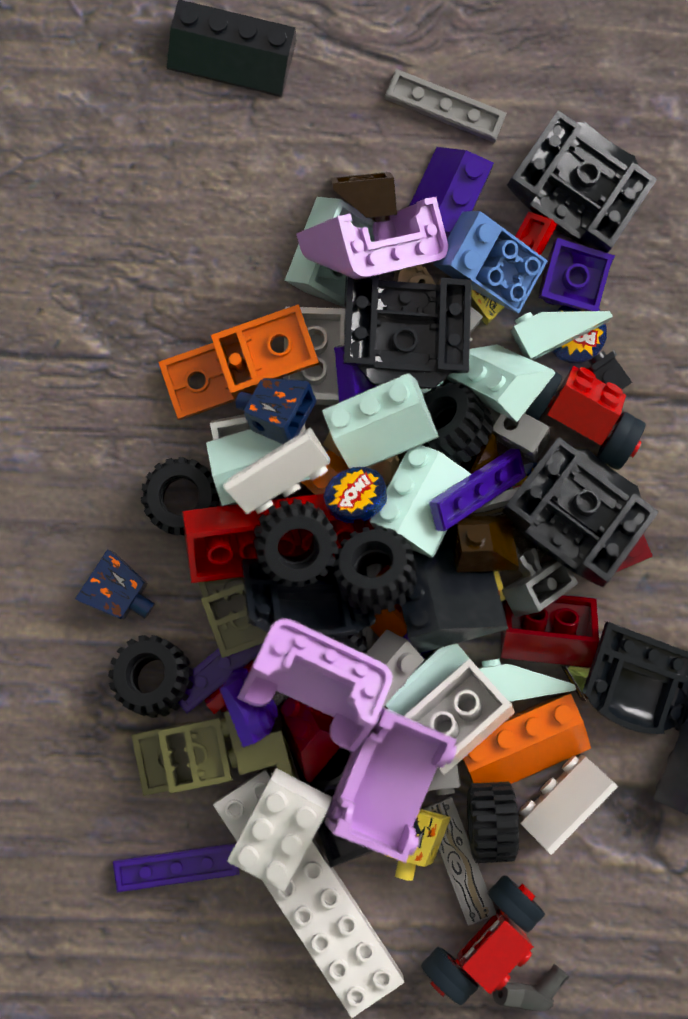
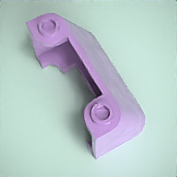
(403, 242)
(321, 676)
(388, 784)

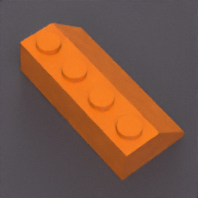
(529, 742)

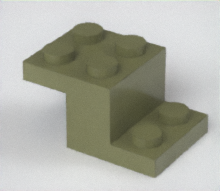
(227, 615)
(263, 754)
(182, 757)

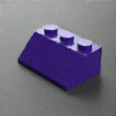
(456, 182)

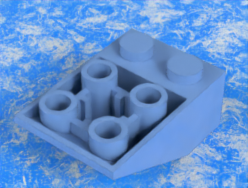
(493, 260)

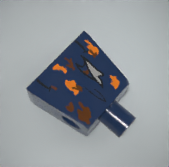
(277, 407)
(115, 588)

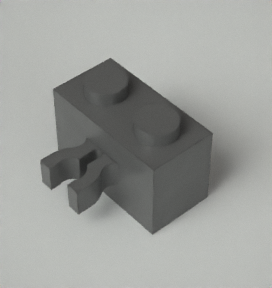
(538, 585)

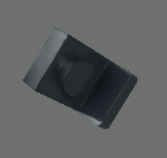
(609, 370)

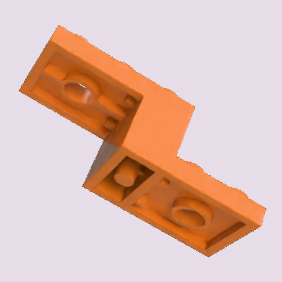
(238, 361)

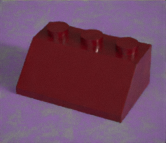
(558, 634)

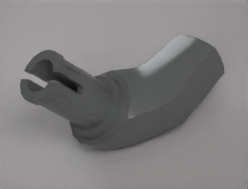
(532, 997)

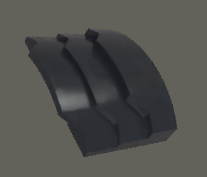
(581, 183)
(407, 329)
(580, 512)

